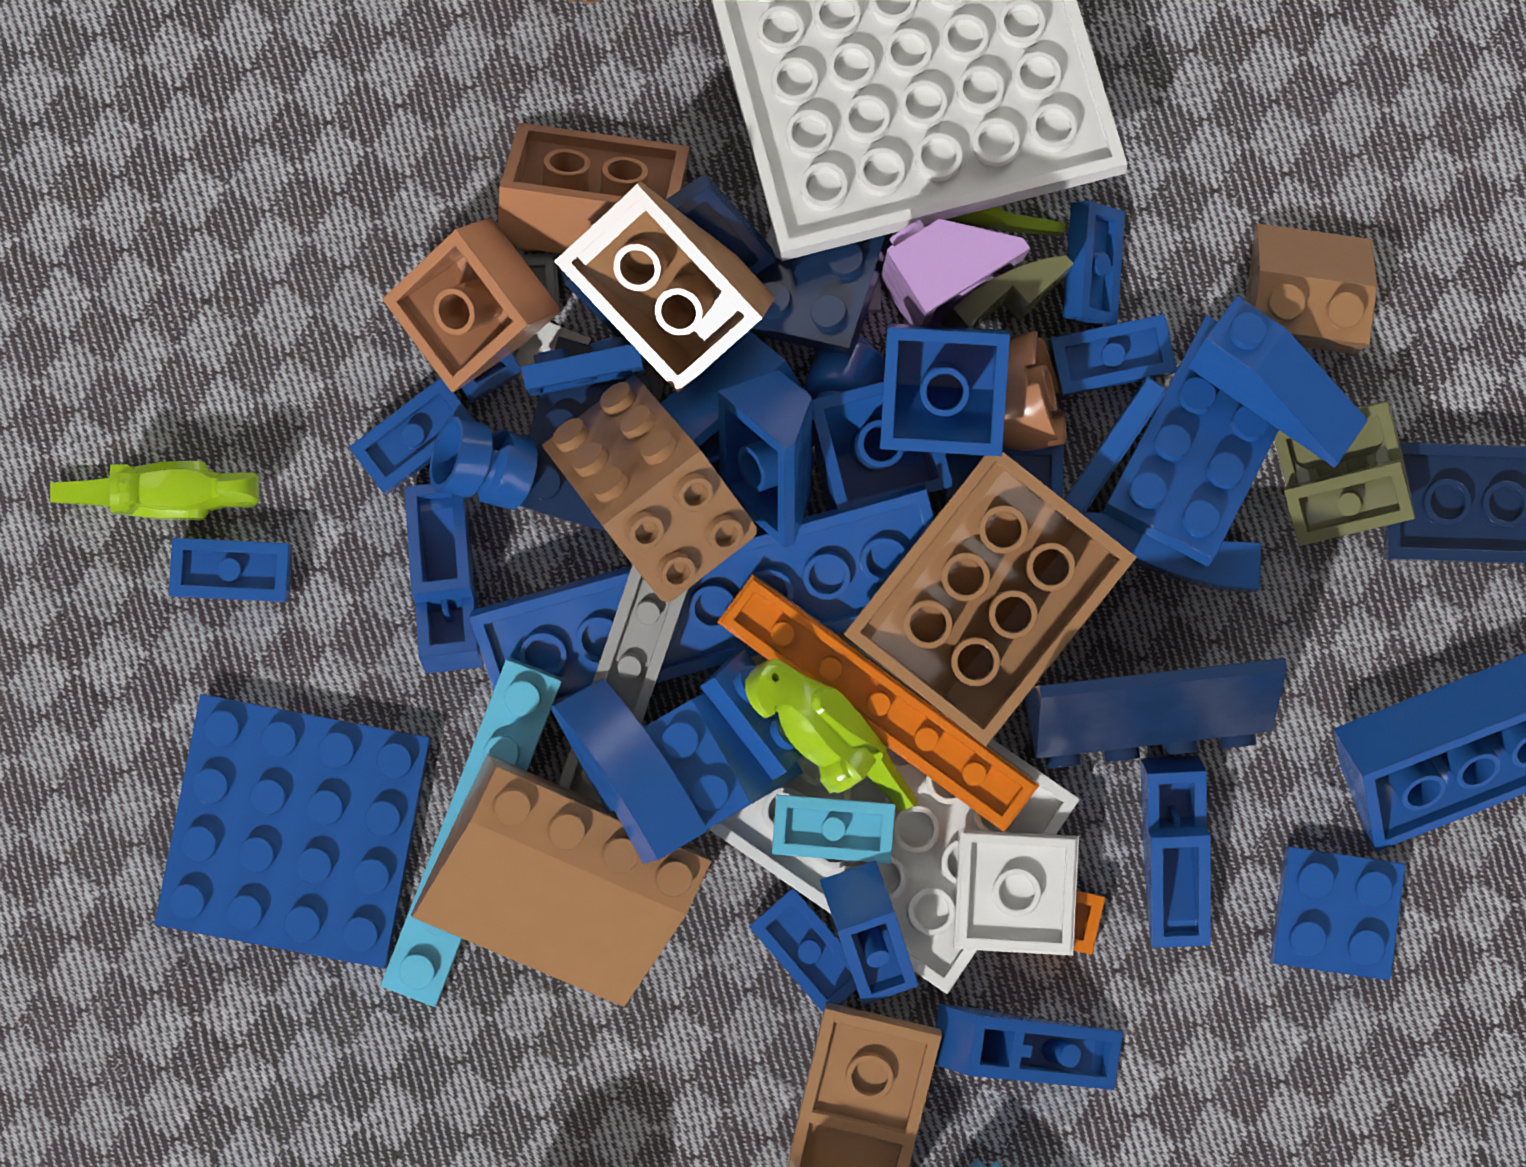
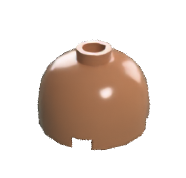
(1032, 397)

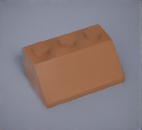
(568, 179)

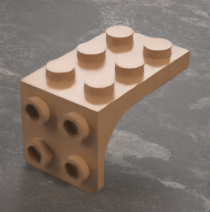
(650, 488)
(864, 1091)

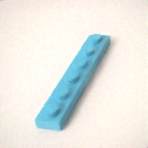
(511, 734)

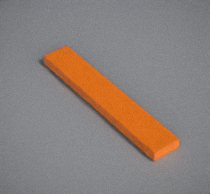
(891, 708)

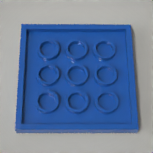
(293, 831)

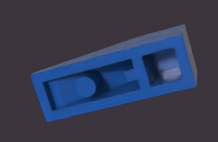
(1278, 381)
(1027, 1048)

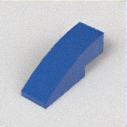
(1233, 568)
(442, 579)
(628, 771)
(1176, 851)

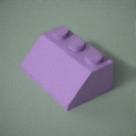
(942, 264)

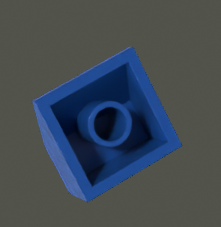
(944, 389)
(768, 451)
(850, 454)
(712, 760)

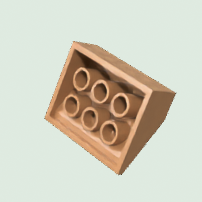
(989, 596)
(556, 884)

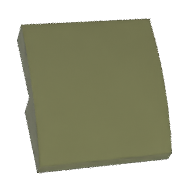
(1016, 290)
(1357, 495)

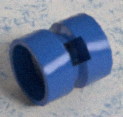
(475, 460)

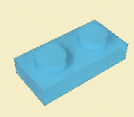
(833, 829)

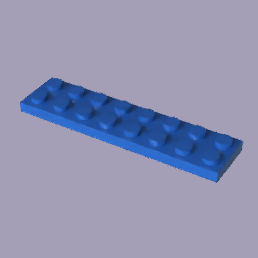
(827, 572)

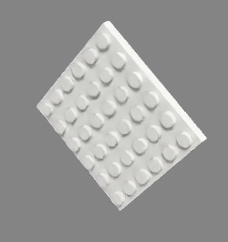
(913, 110)

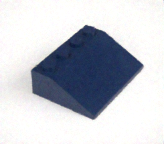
(1154, 710)

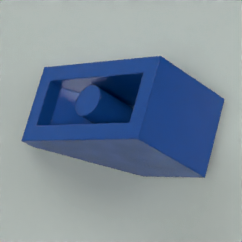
(869, 932)

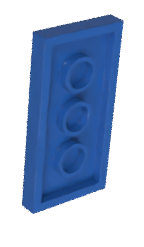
(1192, 464)

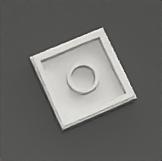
(1016, 892)

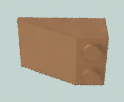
(665, 284)

